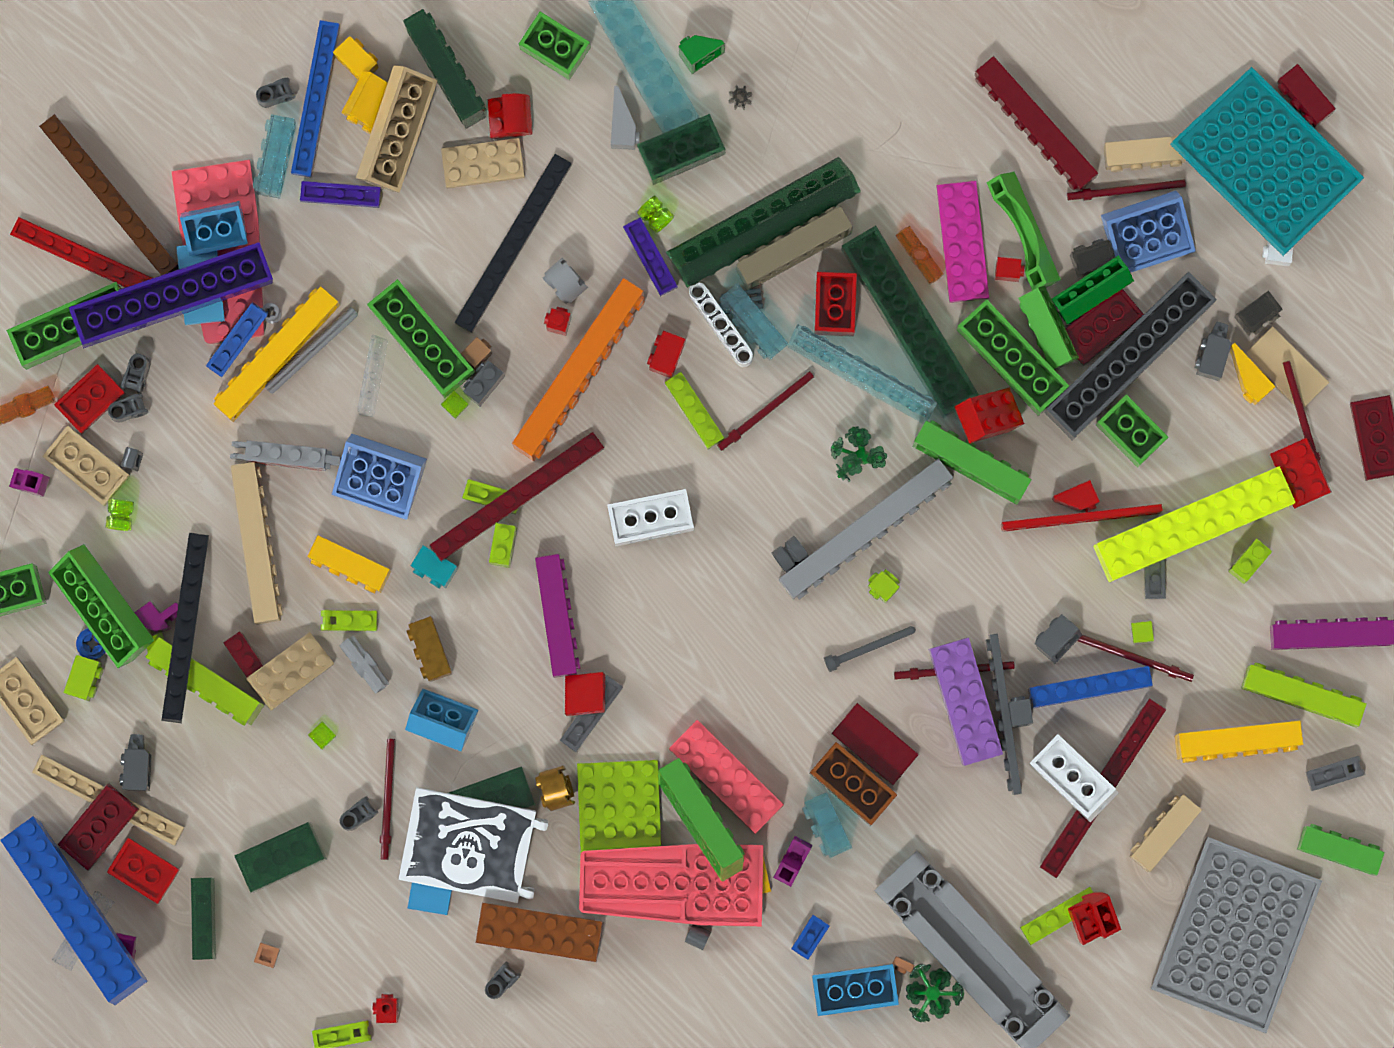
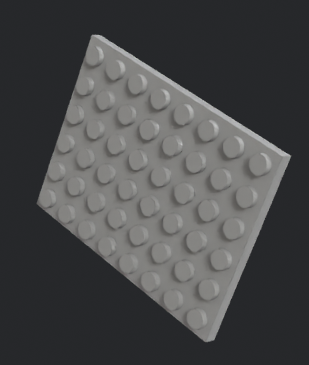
(1236, 935)

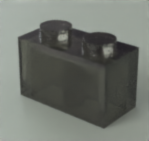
(1092, 257)
(1259, 313)

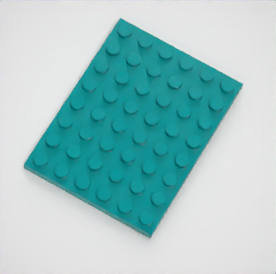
(1267, 161)

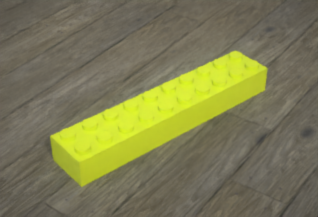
(1194, 524)

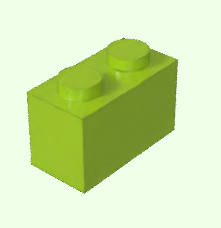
(502, 545)
(1250, 561)
(83, 678)

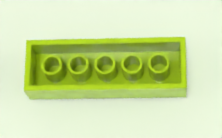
(209, 685)

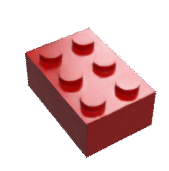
(835, 304)
(989, 415)

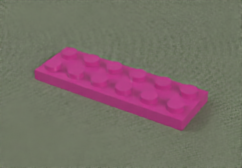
(962, 241)

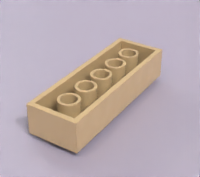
(396, 128)

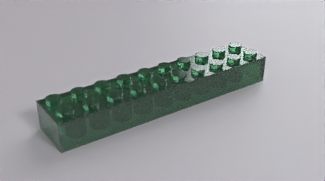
(763, 221)
(909, 320)

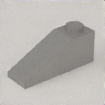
(623, 127)

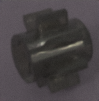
(737, 103)

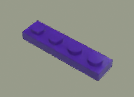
(340, 194)
(650, 256)

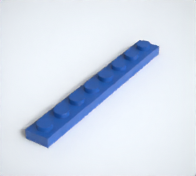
(315, 99)

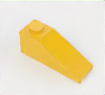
(1251, 378)

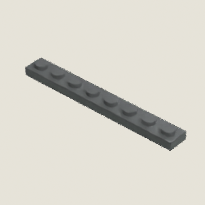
(1004, 723)

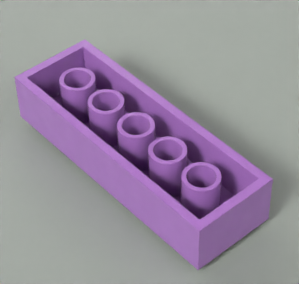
(965, 701)

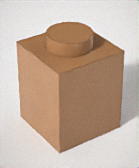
(477, 352)

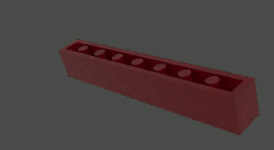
(1036, 124)

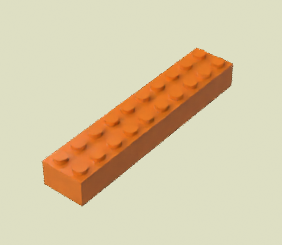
(578, 370)

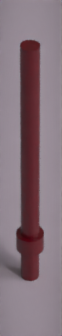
(1088, 194)
(1299, 406)
(735, 435)
(1172, 671)
(915, 674)
(385, 838)

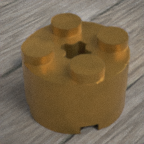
(556, 788)

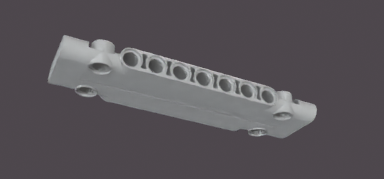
(972, 952)

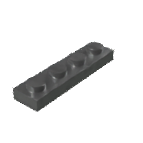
(1154, 578)
(584, 724)

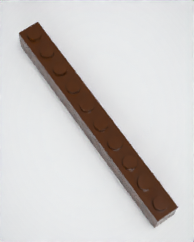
(108, 196)

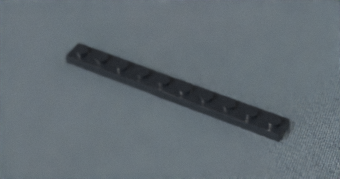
(513, 243)
(185, 628)

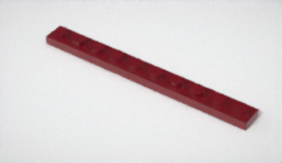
(516, 496)
(1113, 773)

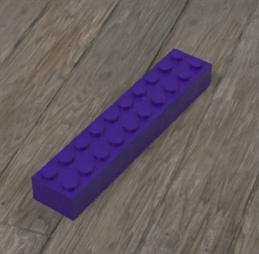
(171, 295)

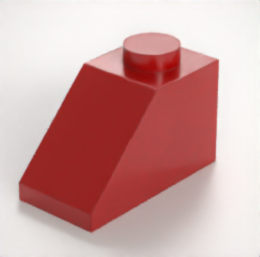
(1078, 498)

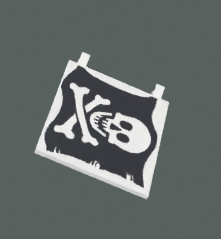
(468, 845)

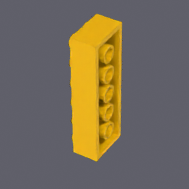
(1238, 740)

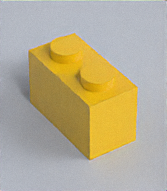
(355, 58)

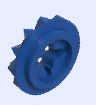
(84, 649)

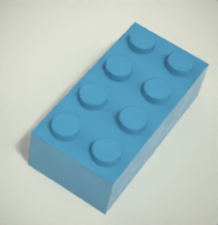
(855, 990)

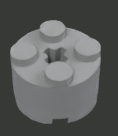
(565, 280)

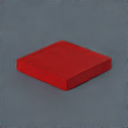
(585, 694)

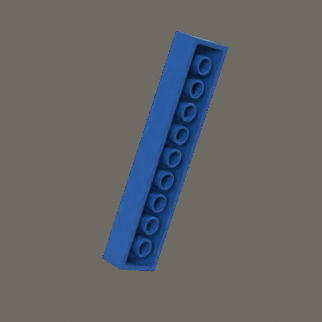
(74, 911)

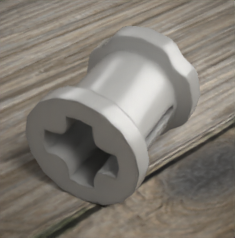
(270, 307)

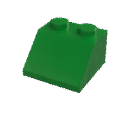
(699, 51)

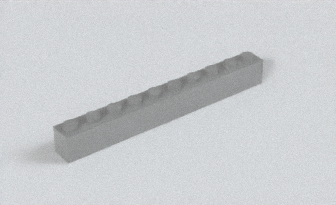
(865, 529)

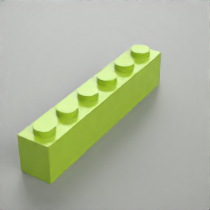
(1304, 695)

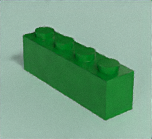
(1092, 289)

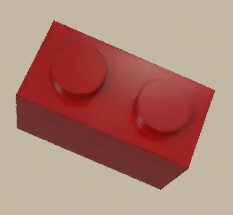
(667, 354)

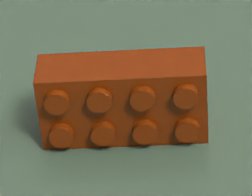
(853, 784)

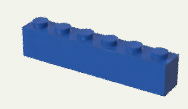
(1090, 687)

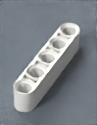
(722, 334)

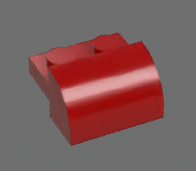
(510, 116)
(1094, 917)

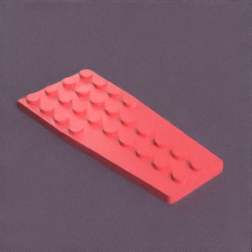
(212, 187)
(671, 886)

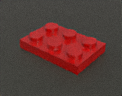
(89, 399)
(1301, 472)
(143, 870)

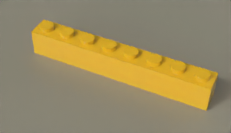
(276, 353)

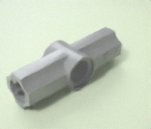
(364, 664)

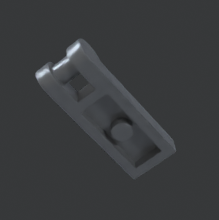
(1334, 773)

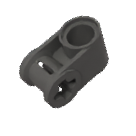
(276, 91)
(136, 374)
(129, 408)
(359, 814)
(502, 980)

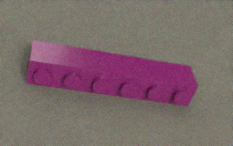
(556, 615)
(1332, 634)

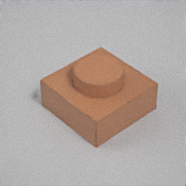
(267, 955)
(902, 965)

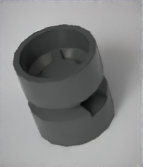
(790, 554)

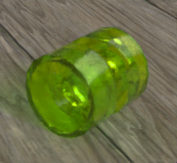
(655, 214)
(119, 515)

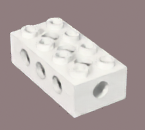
(654, 504)
(1073, 792)

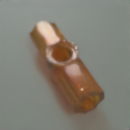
(912, 244)
(26, 404)

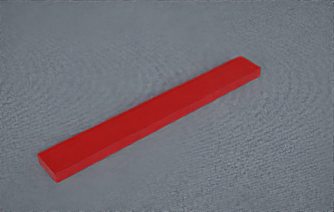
(77, 254)
(1081, 517)

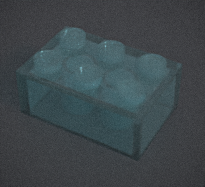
(826, 826)

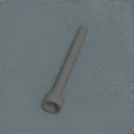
(833, 662)

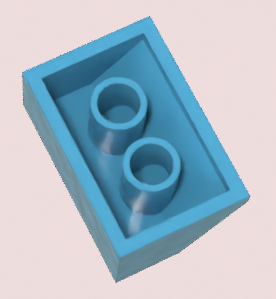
(214, 228)
(441, 719)

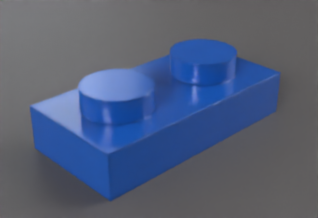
(810, 937)

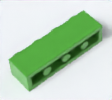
(1048, 328)
(1340, 850)

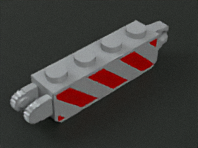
(286, 455)

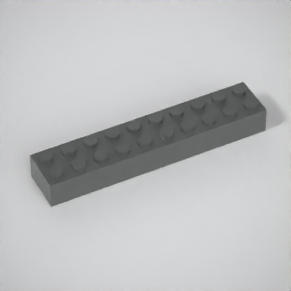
(1130, 356)

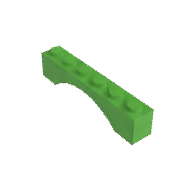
(1011, 198)

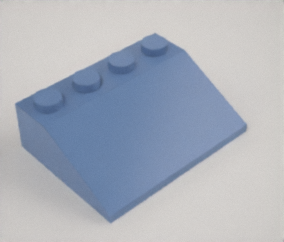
(1149, 231)
(378, 476)

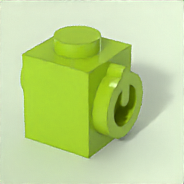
(883, 585)

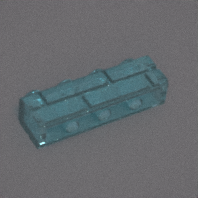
(275, 156)
(753, 321)

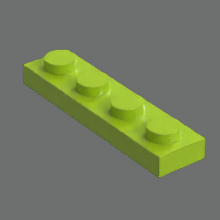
(694, 410)
(1052, 919)

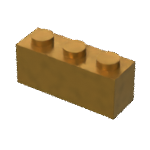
(429, 649)

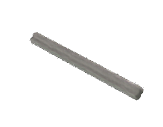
(311, 350)

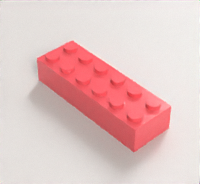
(726, 777)

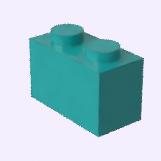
(428, 565)

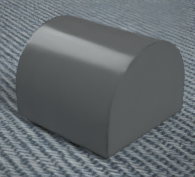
(131, 459)
(697, 937)

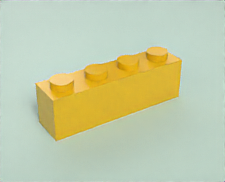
(349, 564)

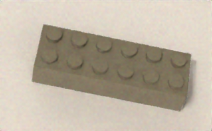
(793, 248)

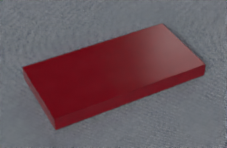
(1103, 325)
(1375, 435)
(875, 744)
(98, 826)

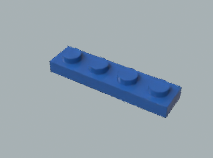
(236, 339)

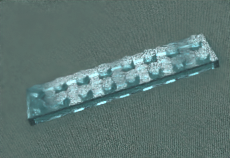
(645, 63)
(862, 374)

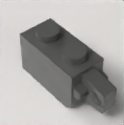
(1214, 353)
(136, 765)

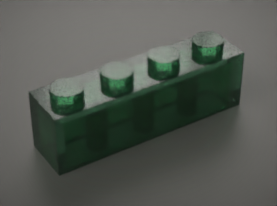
(203, 918)

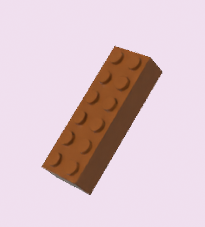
(539, 932)

